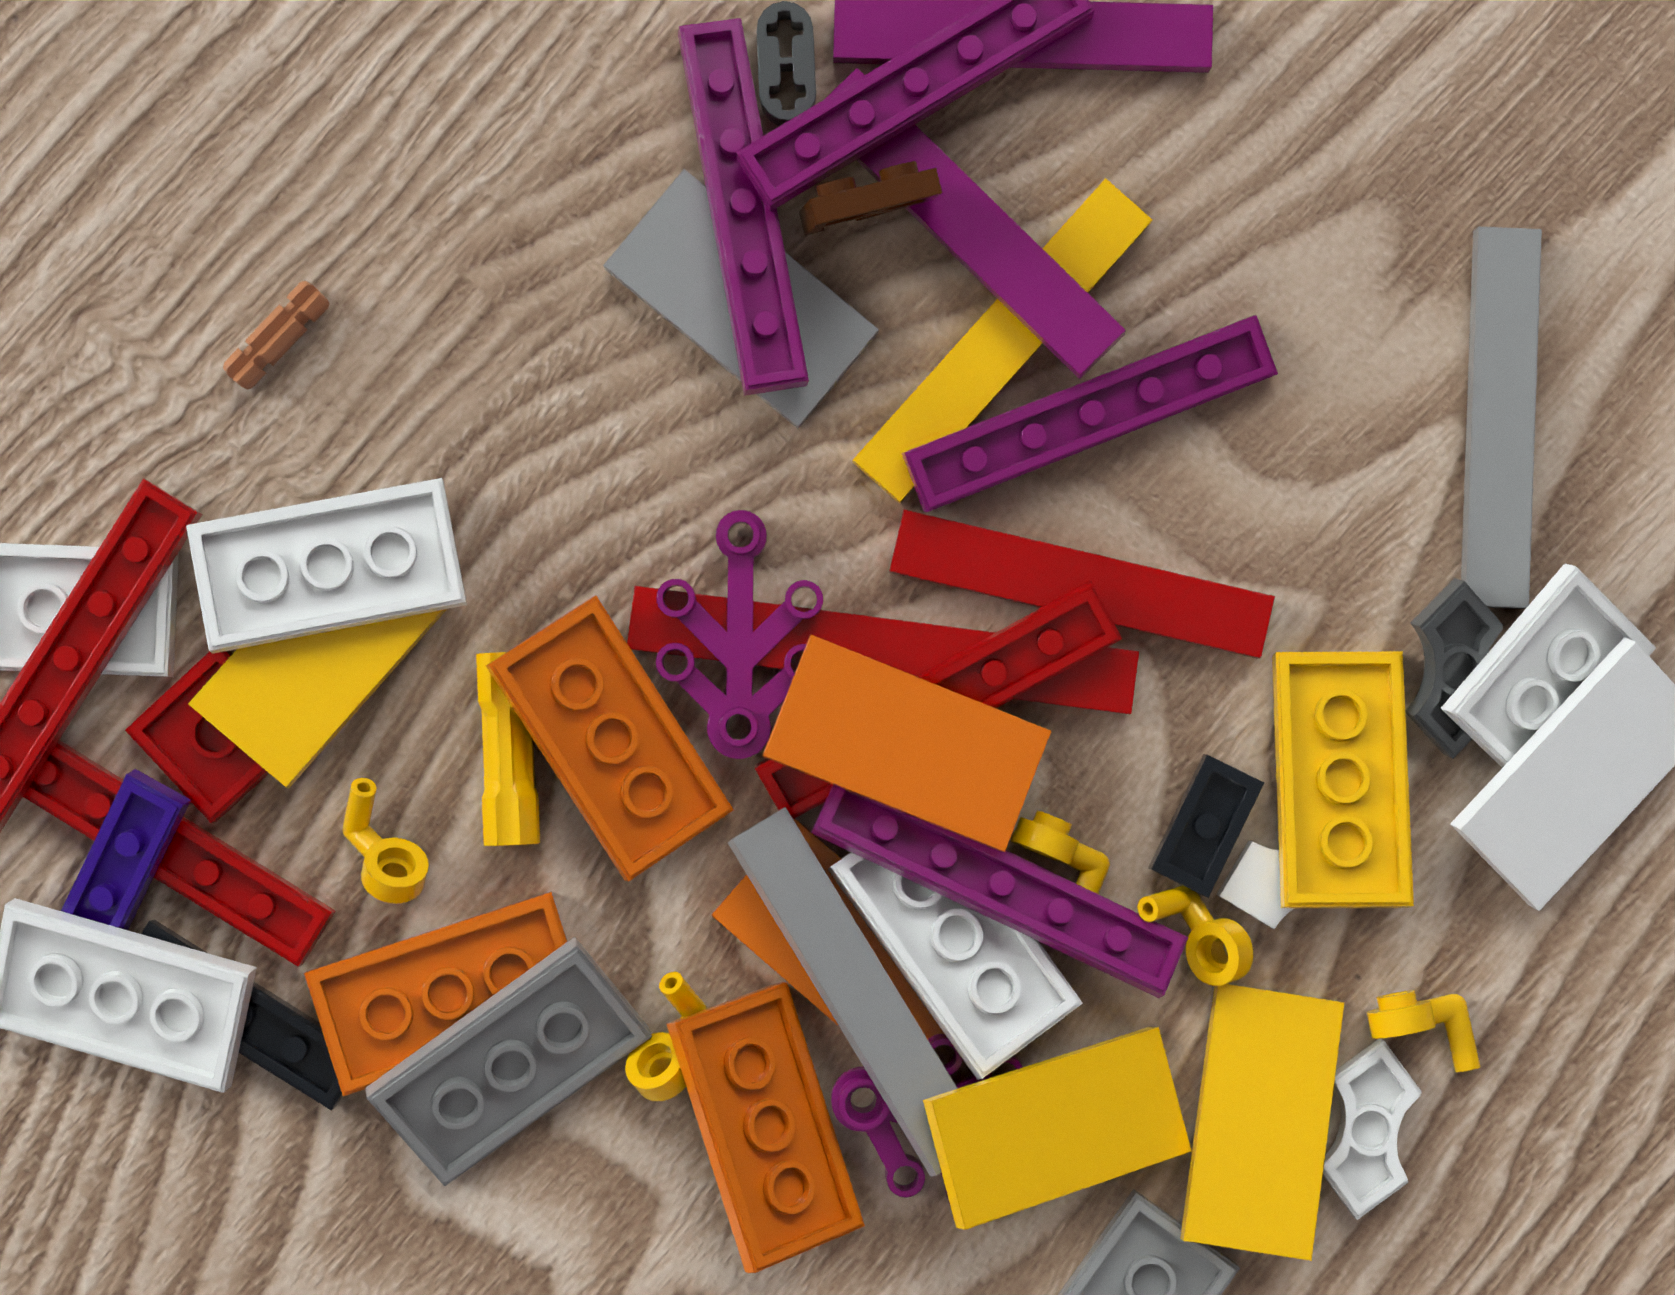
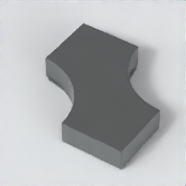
(1455, 638)

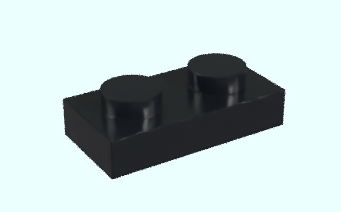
(1206, 825)

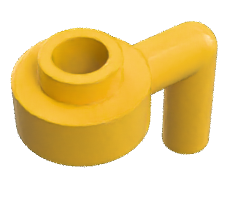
(1050, 838)
(392, 867)
(1206, 940)
(1404, 1015)
(654, 1064)

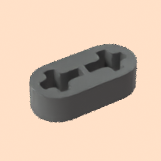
(771, 65)

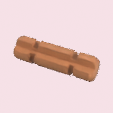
(276, 335)

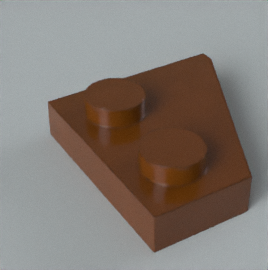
(843, 201)

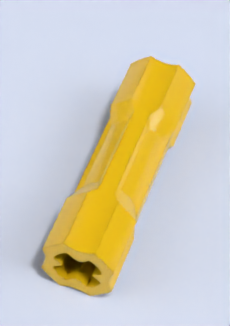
(510, 793)

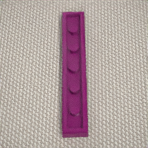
(1116, 38)
(903, 93)
(744, 228)
(1001, 254)
(1089, 413)
(1006, 890)

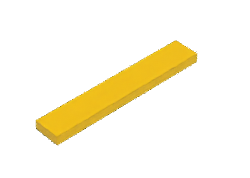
(998, 343)

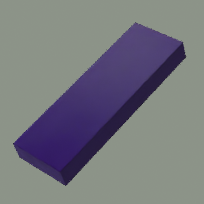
(127, 851)

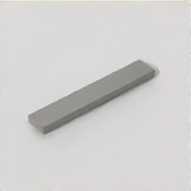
(1501, 415)
(846, 974)

